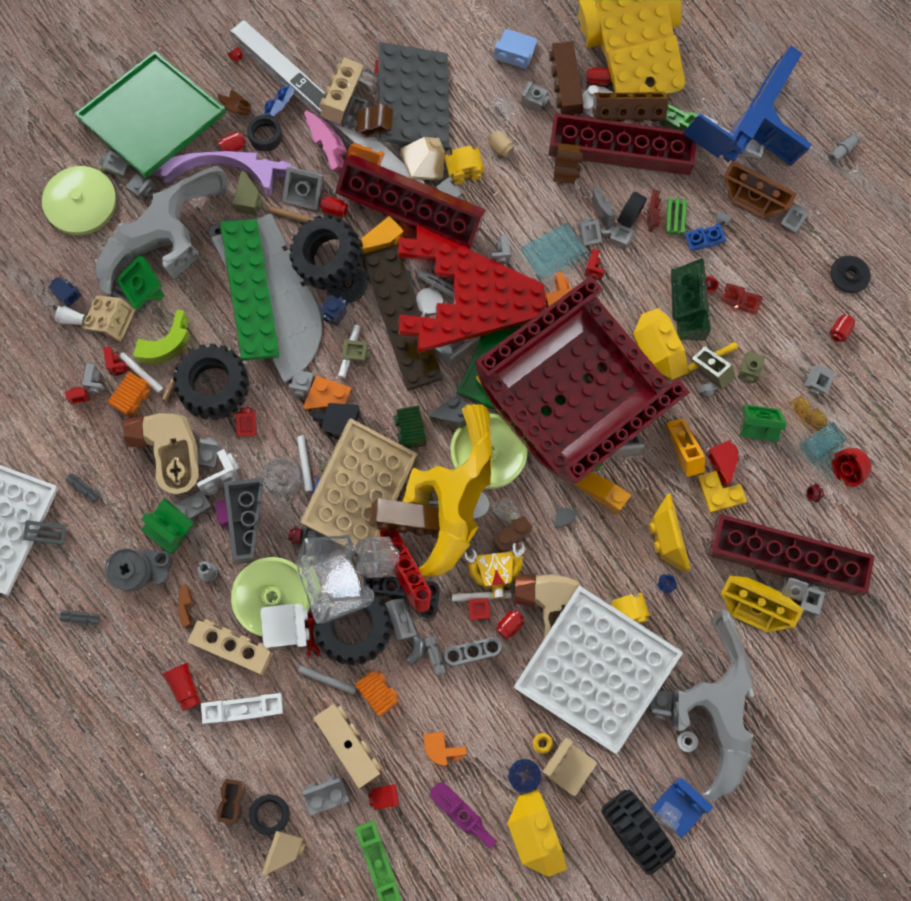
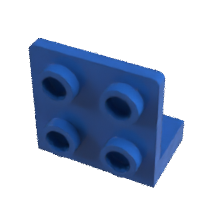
(687, 801)

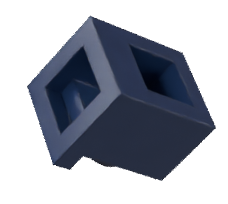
(64, 291)

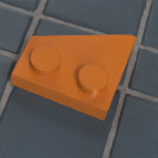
(365, 153)
(324, 392)

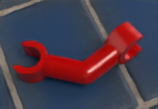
(311, 643)

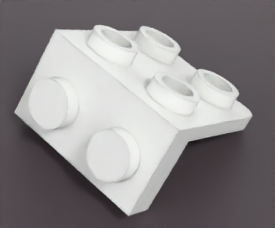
(213, 483)
(284, 625)

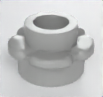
(707, 389)

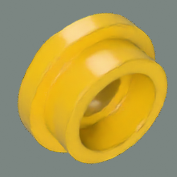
(549, 743)

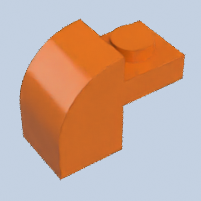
(562, 288)
(436, 750)

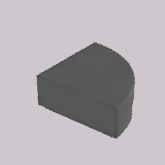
(564, 517)

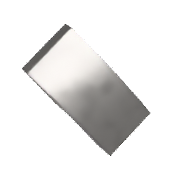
(602, 207)

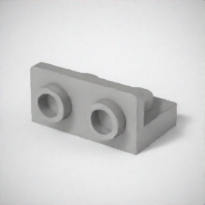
(326, 795)

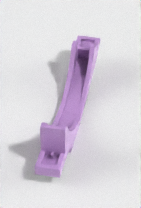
(261, 170)

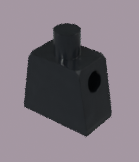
(336, 417)

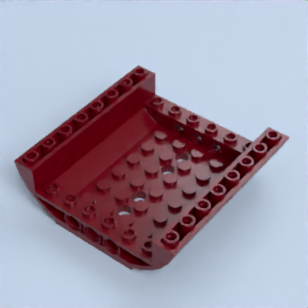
(549, 362)

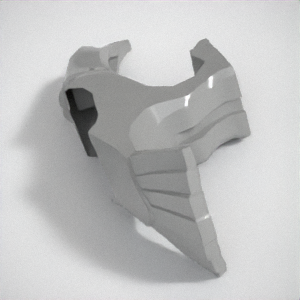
(159, 228)
(725, 708)

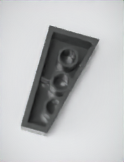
(243, 511)

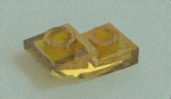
(814, 418)

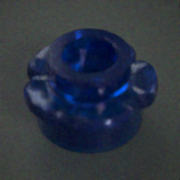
(667, 588)

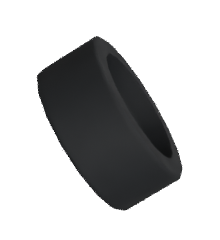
(264, 120)
(632, 209)
(254, 811)

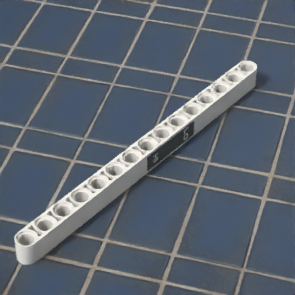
(305, 89)

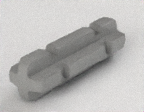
(435, 656)

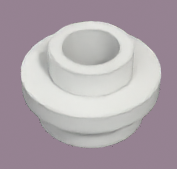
(681, 741)

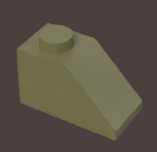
(247, 196)
(714, 367)

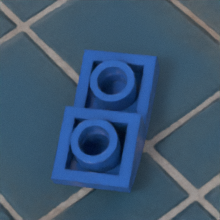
(273, 106)
(705, 238)

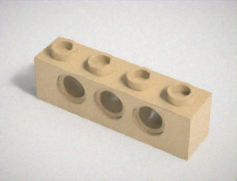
(341, 90)
(204, 629)

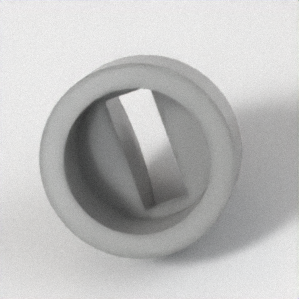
(722, 217)

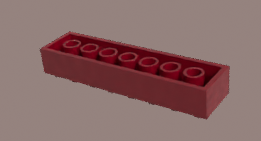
(625, 143)
(409, 200)
(791, 555)

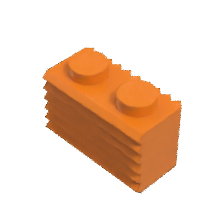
(129, 395)
(377, 693)

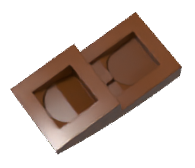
(185, 602)

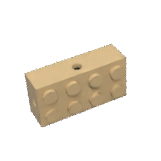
(339, 734)

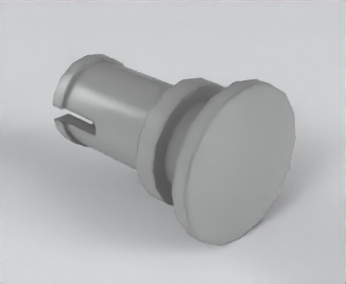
(207, 571)

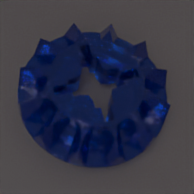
(529, 784)

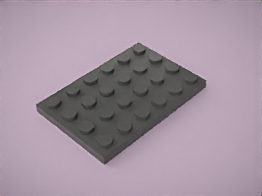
(417, 91)

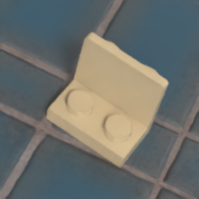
(109, 316)
(569, 767)

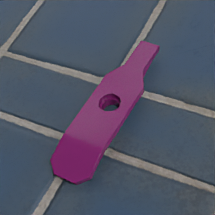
(453, 806)

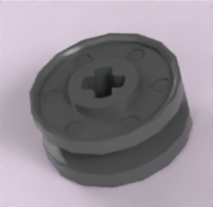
(117, 571)

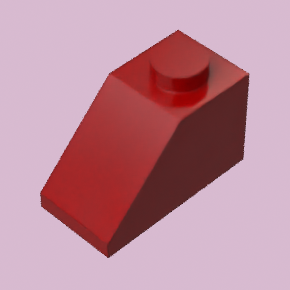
(724, 460)
(384, 797)

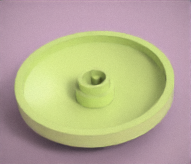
(79, 200)
(507, 452)
(265, 584)

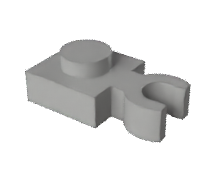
(620, 235)

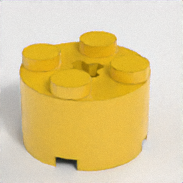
(464, 164)
(633, 607)

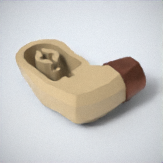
(174, 448)
(546, 591)

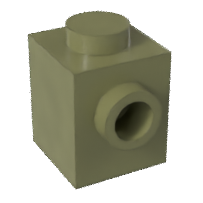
(751, 367)

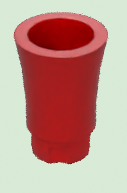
(182, 686)

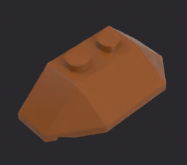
(756, 191)

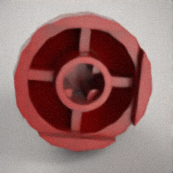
(852, 466)

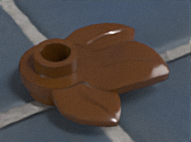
(235, 103)

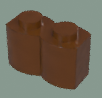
(374, 120)
(566, 163)
(517, 532)
(230, 807)

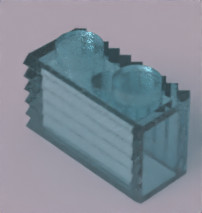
(823, 442)

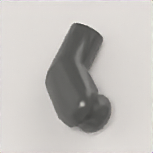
(418, 650)

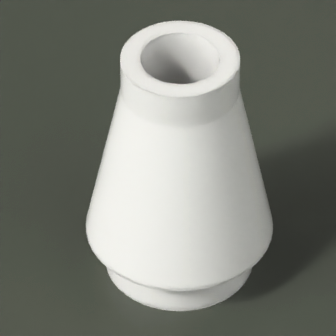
(68, 316)

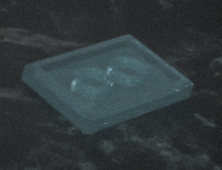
(553, 250)

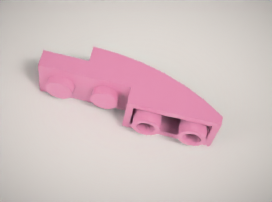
(327, 137)

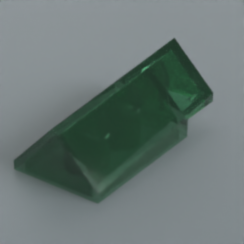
(690, 301)

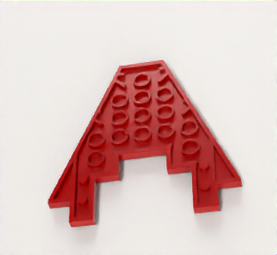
(484, 293)

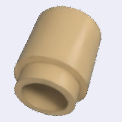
(501, 143)

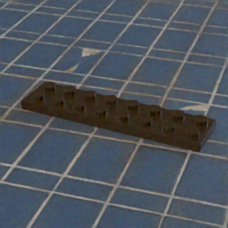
(396, 299)

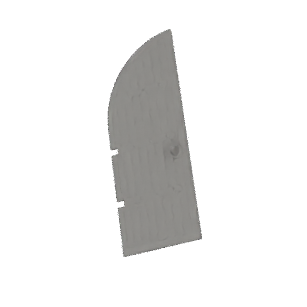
(293, 306)

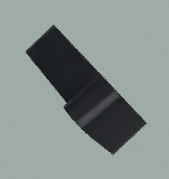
(399, 592)

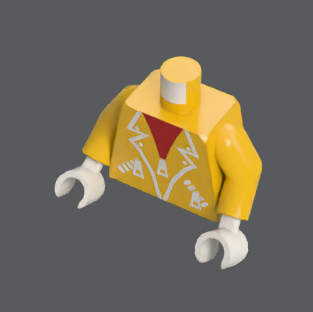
(495, 569)

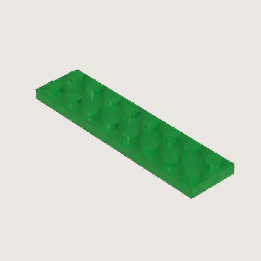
(249, 290)

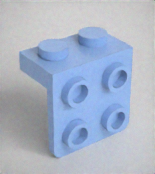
(515, 49)

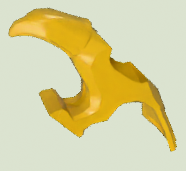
(456, 492)

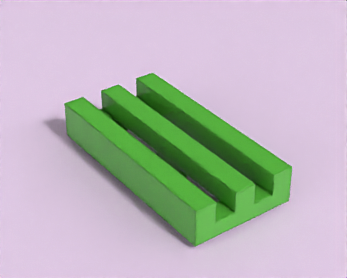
(676, 202)

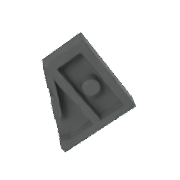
(450, 413)

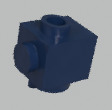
(333, 309)

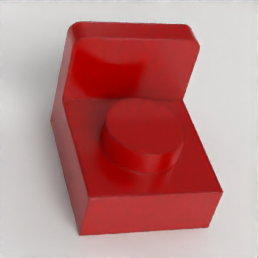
(592, 266)
(112, 362)
(246, 422)

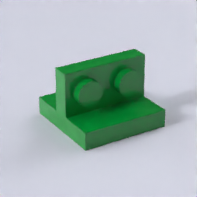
(140, 283)
(762, 423)
(167, 526)

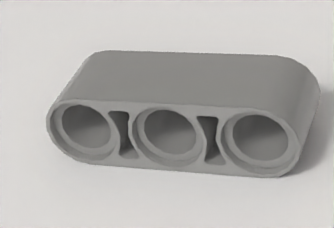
(464, 658)

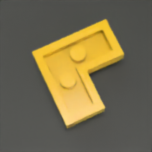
(717, 497)

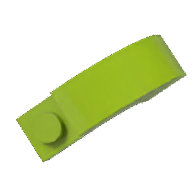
(166, 348)

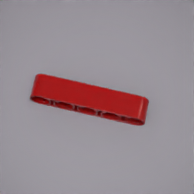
(408, 573)

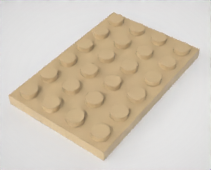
(356, 475)

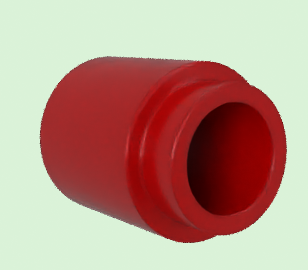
(598, 76)
(232, 142)
(333, 207)
(842, 328)
(510, 624)

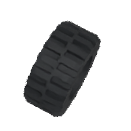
(312, 237)
(202, 360)
(361, 652)
(638, 831)

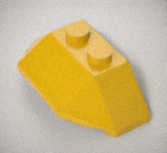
(661, 344)
(668, 536)
(759, 604)
(535, 835)

